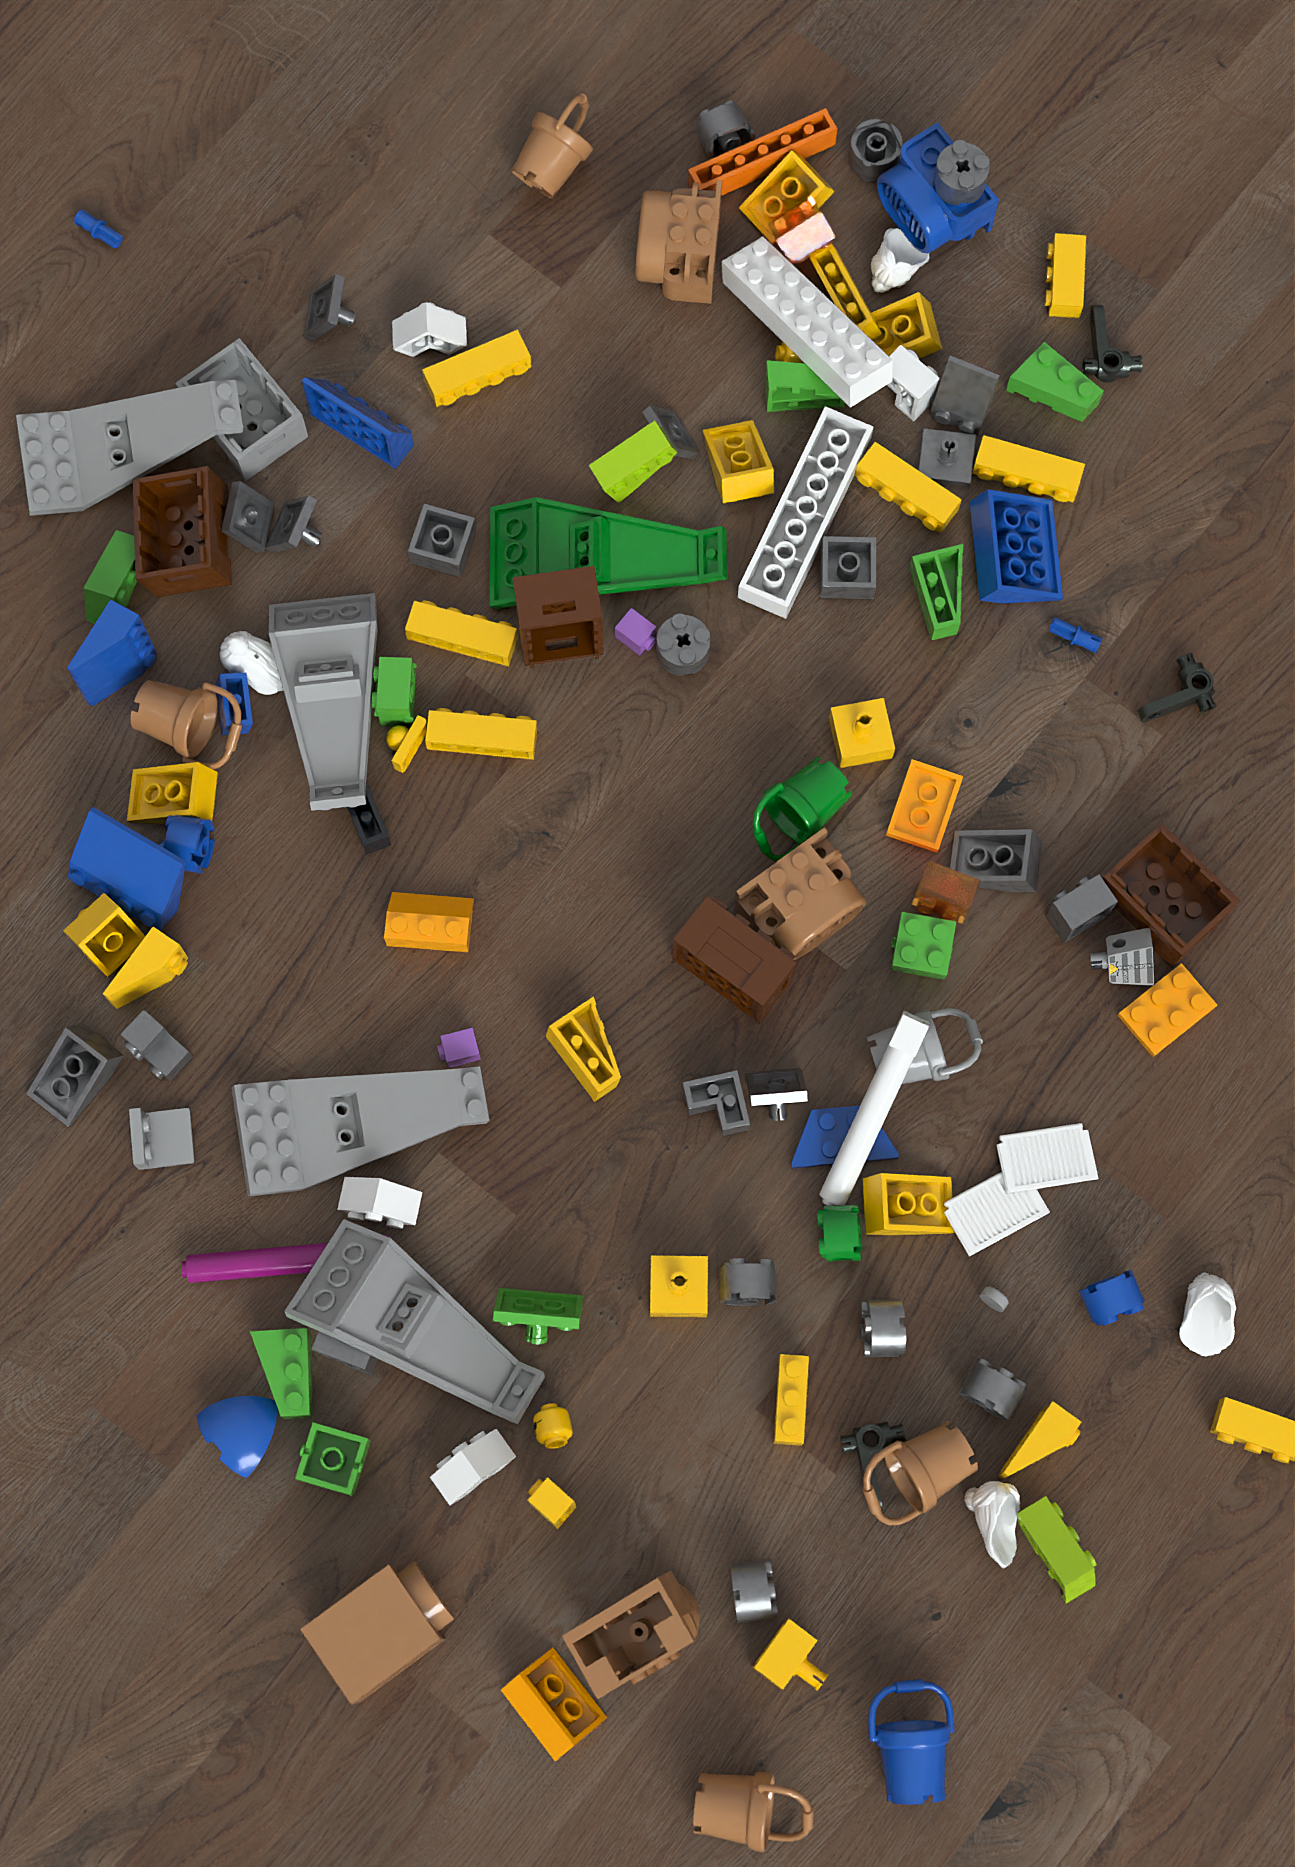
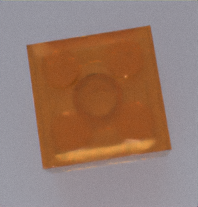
(802, 231)
(945, 892)

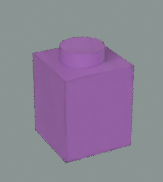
(636, 632)
(459, 1048)

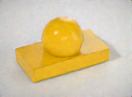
(406, 742)

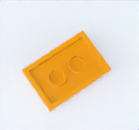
(924, 806)
(1167, 1010)

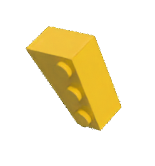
(585, 1049)

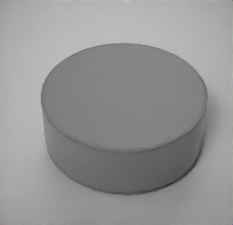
(994, 1298)

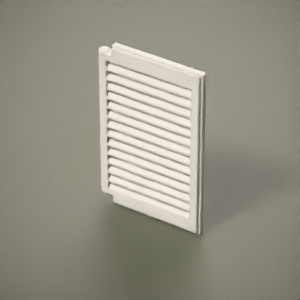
(1046, 1158)
(989, 1214)

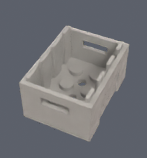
(262, 402)

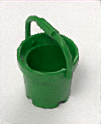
(801, 804)

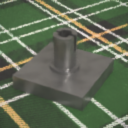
(325, 308)
(674, 430)
(947, 457)
(248, 517)
(293, 526)
(776, 1089)

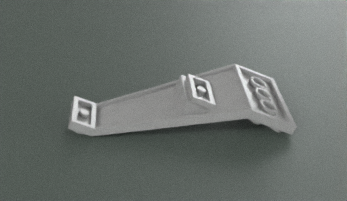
(72, 454)
(327, 679)
(294, 1131)
(365, 1292)

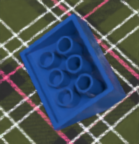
(357, 421)
(1015, 548)
(112, 654)
(127, 869)

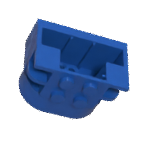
(914, 205)

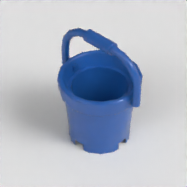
(912, 1749)

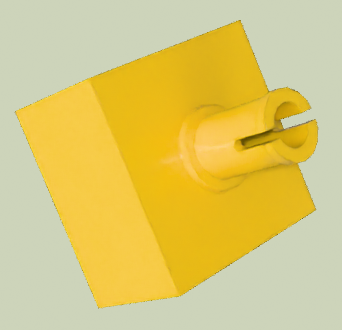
(861, 733)
(105, 934)
(679, 1286)
(788, 1656)

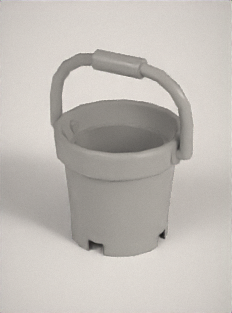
(930, 1059)

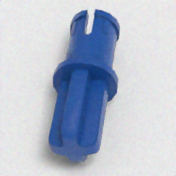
(98, 229)
(1075, 635)

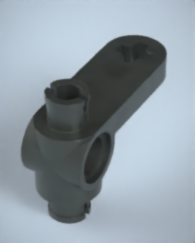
(1102, 354)
(1188, 696)
(885, 1435)

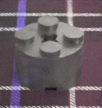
(723, 129)
(874, 149)
(961, 173)
(683, 630)
(747, 1282)
(882, 1328)
(993, 1389)
(753, 1591)

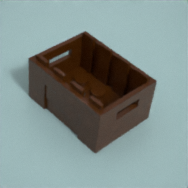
(161, 512)
(558, 609)
(1182, 882)
(734, 958)

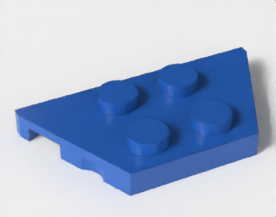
(825, 1135)

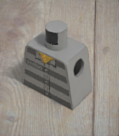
(1127, 958)

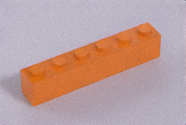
(765, 153)

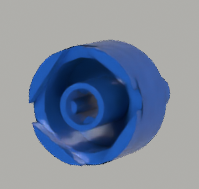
(190, 841)
(1112, 1297)

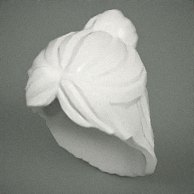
(895, 261)
(252, 656)
(1208, 1315)
(996, 1516)

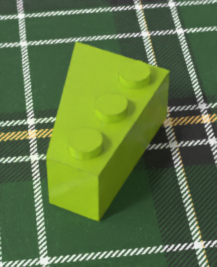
(633, 461)
(1058, 1548)

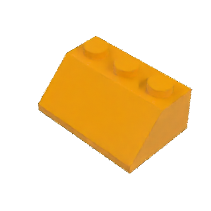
(429, 922)
(553, 1704)

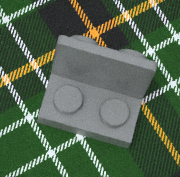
(161, 1138)

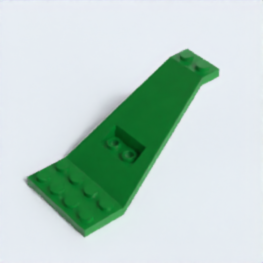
(625, 550)

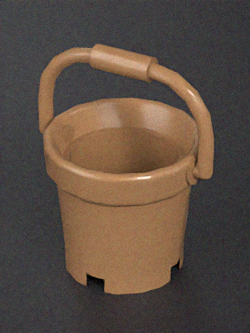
(553, 150)
(184, 718)
(922, 1470)
(742, 1809)

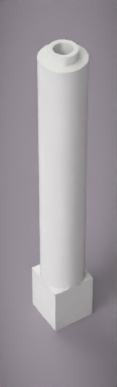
(874, 1109)

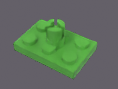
(538, 1311)

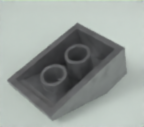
(964, 396)
(998, 858)
(74, 1073)

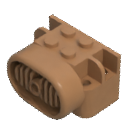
(679, 241)
(802, 897)
(635, 1635)

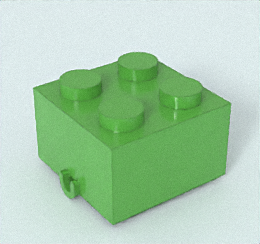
(395, 691)
(923, 945)
(333, 1459)

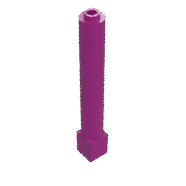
(251, 1263)

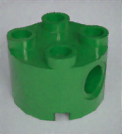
(841, 1233)

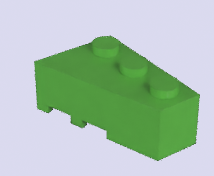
(1056, 383)
(796, 388)
(112, 577)
(938, 588)
(288, 1369)

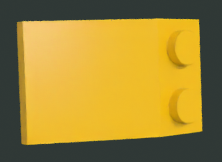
(782, 190)
(908, 324)
(739, 461)
(172, 791)
(149, 967)
(906, 1204)
(1048, 1433)

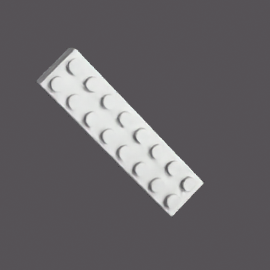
(807, 321)
(805, 512)

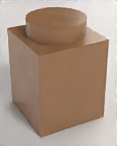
(379, 1630)

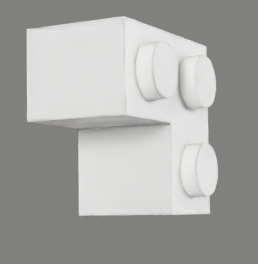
(429, 328)
(912, 383)
(378, 1201)
(471, 1465)

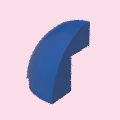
(240, 1430)

